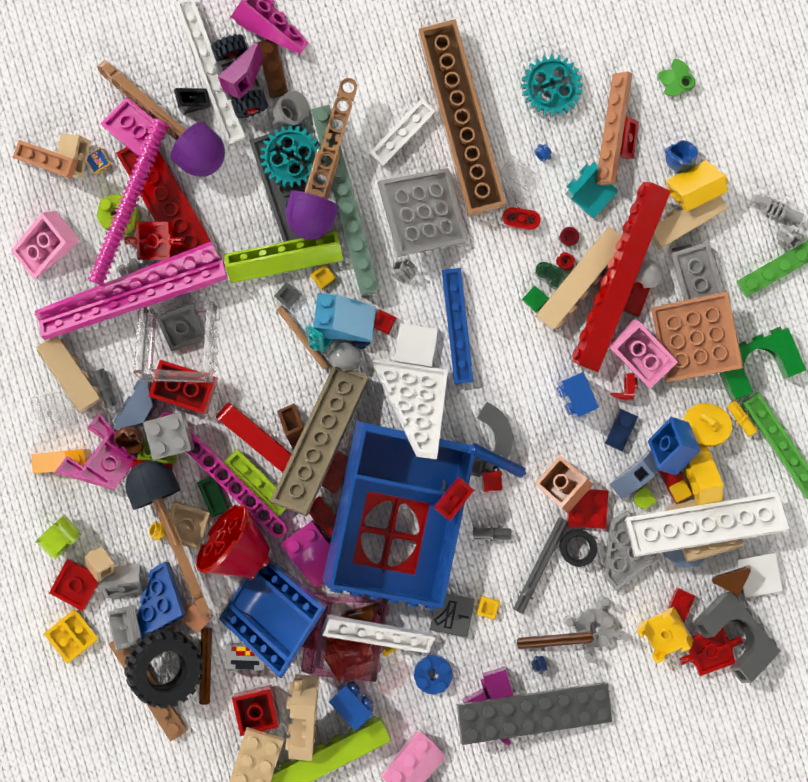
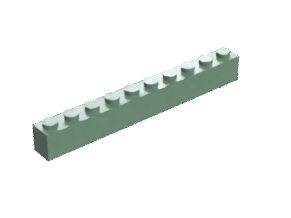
(348, 210)

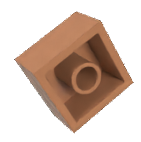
(563, 484)

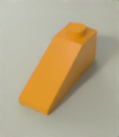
(50, 461)

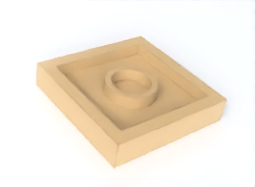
(189, 524)

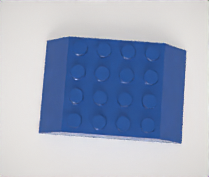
(273, 616)

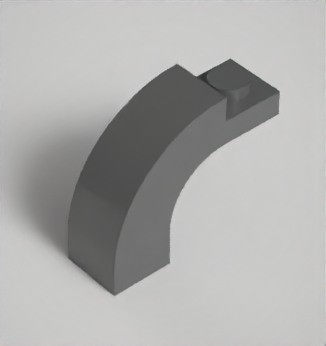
(502, 430)

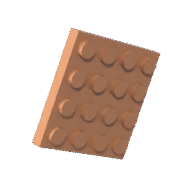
(699, 336)

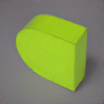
(643, 498)

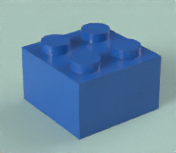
(577, 395)
(673, 445)
(352, 703)

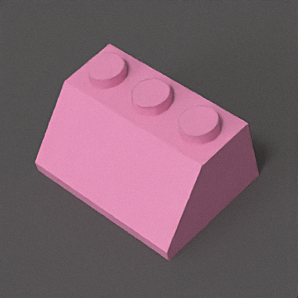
(414, 761)

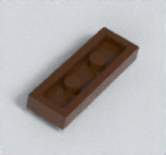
(273, 69)

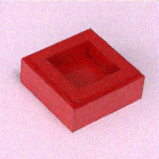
(384, 321)

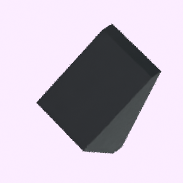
(192, 99)

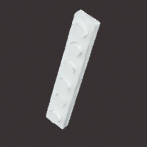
(377, 634)

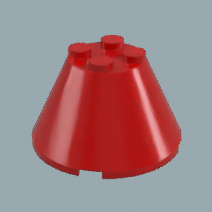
(234, 546)

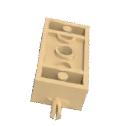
(303, 710)

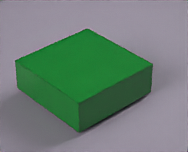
(535, 299)

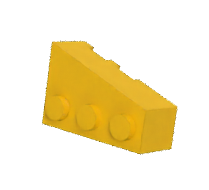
(704, 478)

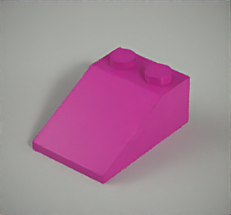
(309, 551)

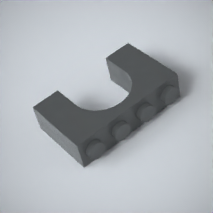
(759, 646)

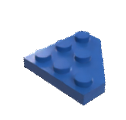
(160, 601)

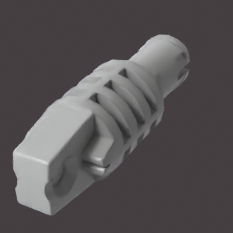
(776, 209)

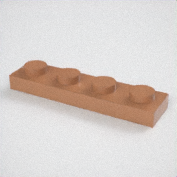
(45, 159)

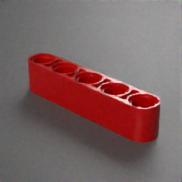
(254, 436)

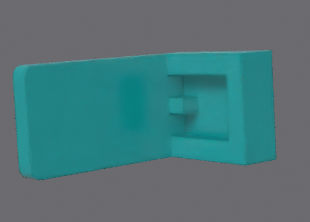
(316, 340)

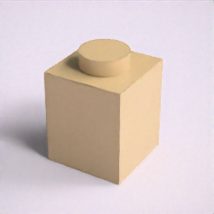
(99, 563)

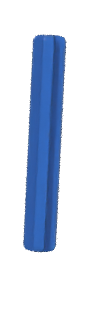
(497, 460)

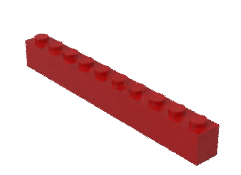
(620, 276)

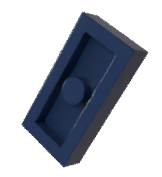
(621, 430)

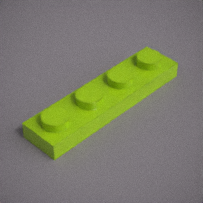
(253, 479)

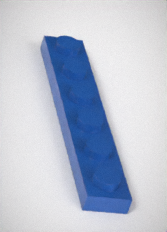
(457, 325)

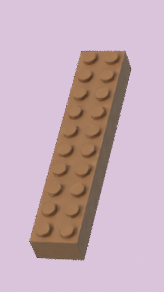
(461, 118)

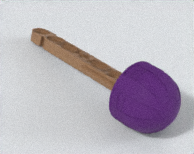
(196, 150)
(310, 212)

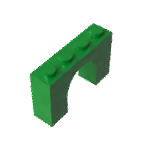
(779, 345)

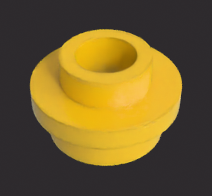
(156, 531)

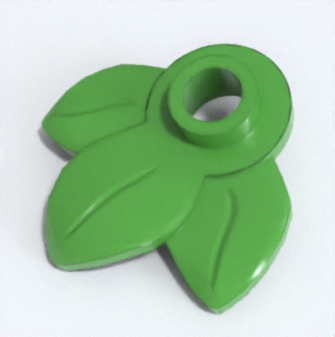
(673, 79)

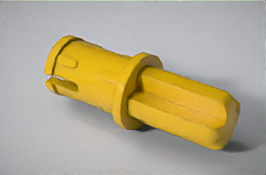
(742, 418)

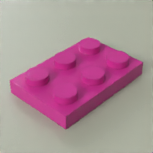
(128, 125)

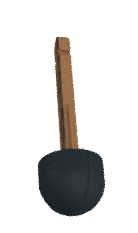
(149, 484)

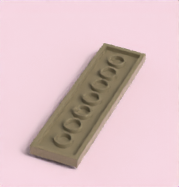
(319, 440)

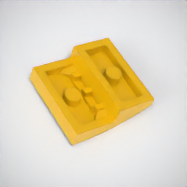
(71, 636)

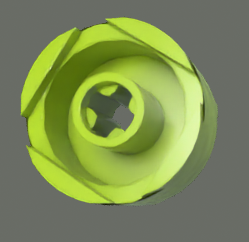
(107, 209)
(57, 536)

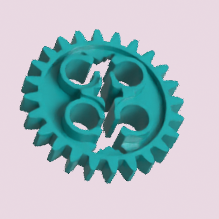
(557, 101)
(282, 171)

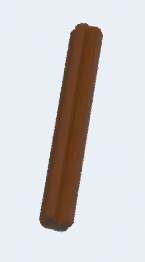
(555, 640)
(206, 651)

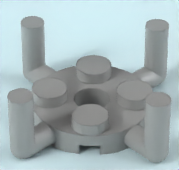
(606, 631)

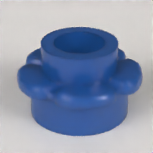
(543, 152)

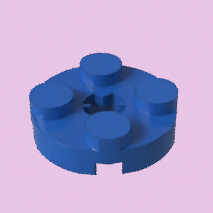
(436, 685)

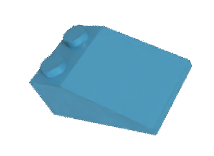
(344, 318)

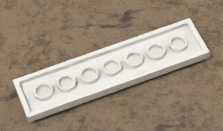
(706, 524)

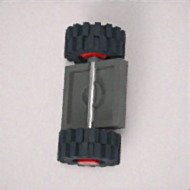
(225, 53)

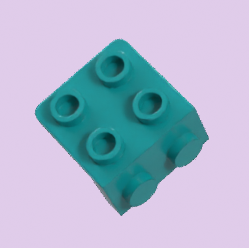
(587, 193)

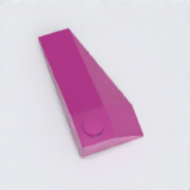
(267, 22)

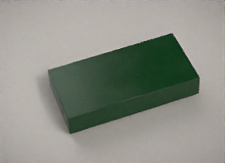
(213, 496)

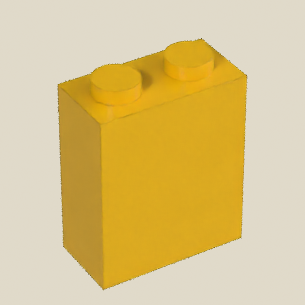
(697, 185)

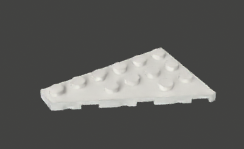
(418, 401)

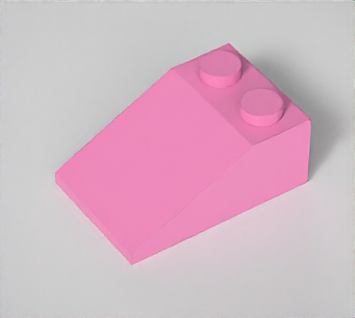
(44, 243)
(642, 353)

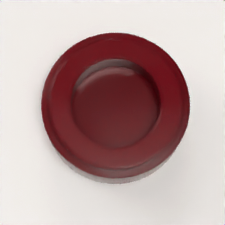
(569, 236)

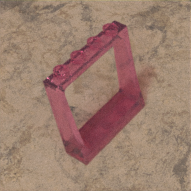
(316, 643)

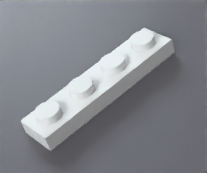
(402, 132)

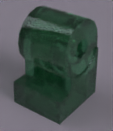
(549, 272)

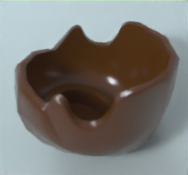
(129, 438)

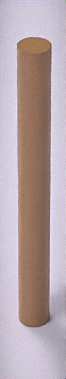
(302, 337)

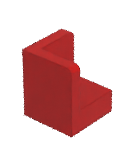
(491, 481)

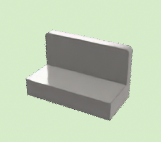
(123, 582)

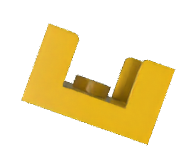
(666, 634)

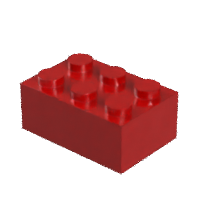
(189, 395)

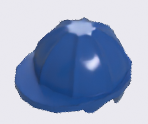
(681, 156)

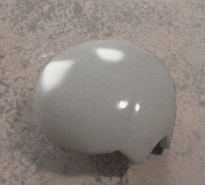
(649, 274)
(345, 356)

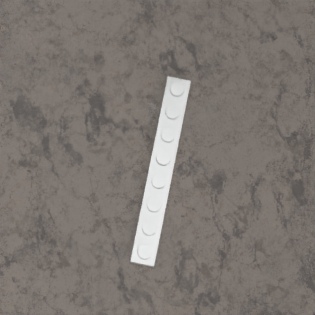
(205, 59)

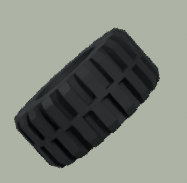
(180, 685)

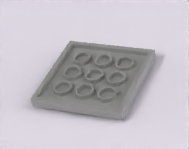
(422, 212)

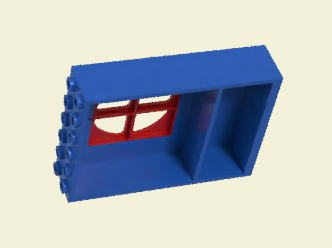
(387, 469)

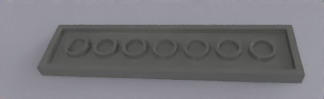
(534, 713)

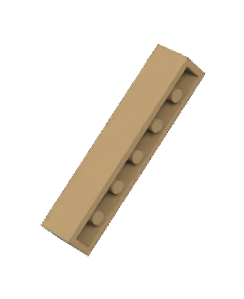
(578, 281)

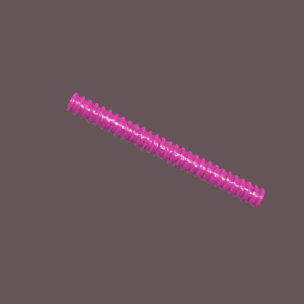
(128, 202)

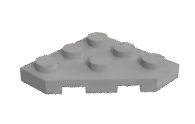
(620, 561)

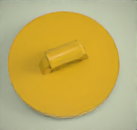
(709, 424)

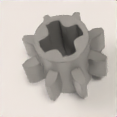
(788, 236)
(403, 270)

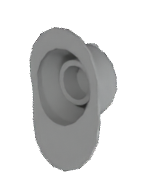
(291, 109)

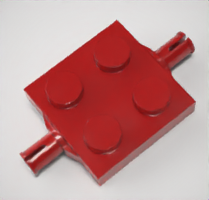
(154, 240)
(711, 652)

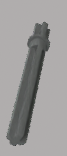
(540, 566)

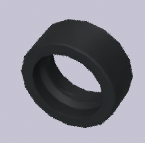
(578, 562)

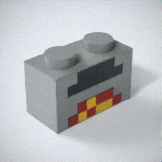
(241, 658)

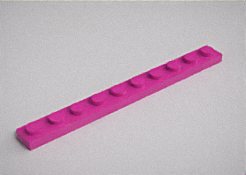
(161, 270)
(133, 300)

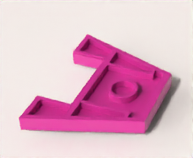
(107, 463)

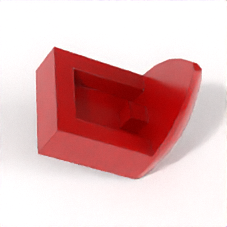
(630, 385)

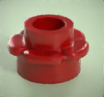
(570, 261)

